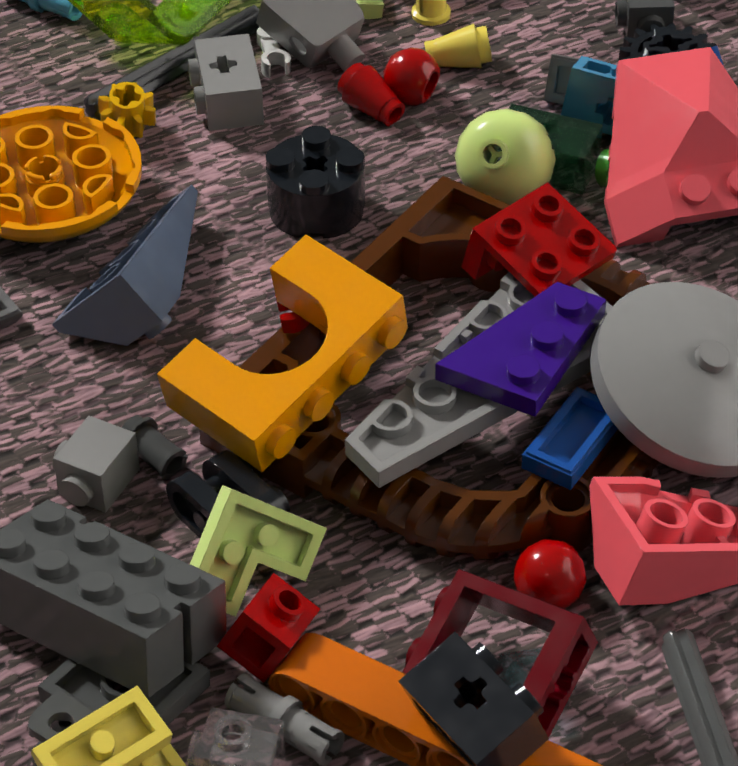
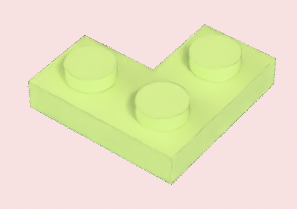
(249, 533)

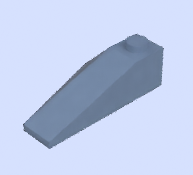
(139, 282)

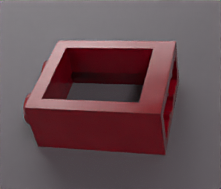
(559, 660)

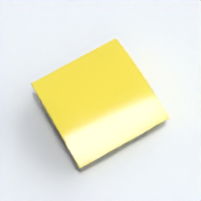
(115, 735)

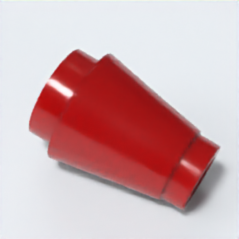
(369, 93)

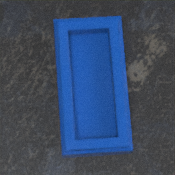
(570, 440)

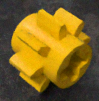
(129, 107)

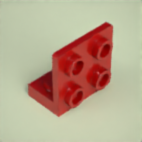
(538, 242)

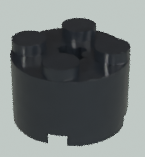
(315, 184)

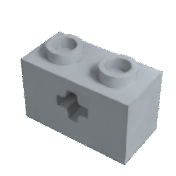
(226, 82)

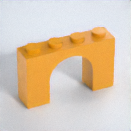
(267, 412)

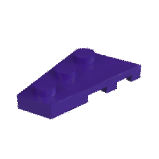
(527, 350)

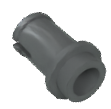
(155, 447)

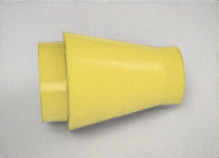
(461, 48)

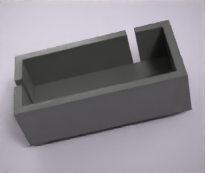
(106, 598)

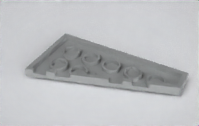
(435, 416)

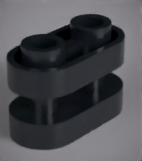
(194, 498)

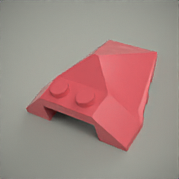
(671, 145)

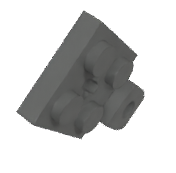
(78, 691)

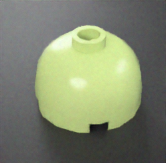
(525, 155)

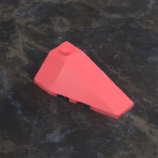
(661, 543)

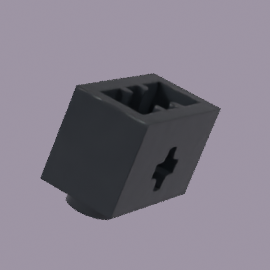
(451, 684)

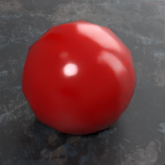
(412, 75)
(551, 573)

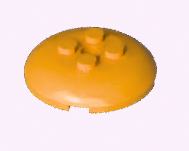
(63, 173)

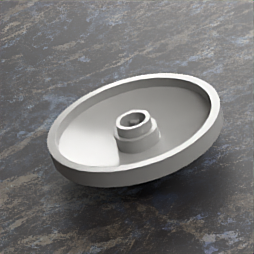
(671, 375)

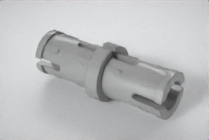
(300, 727)

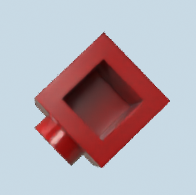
(268, 627)

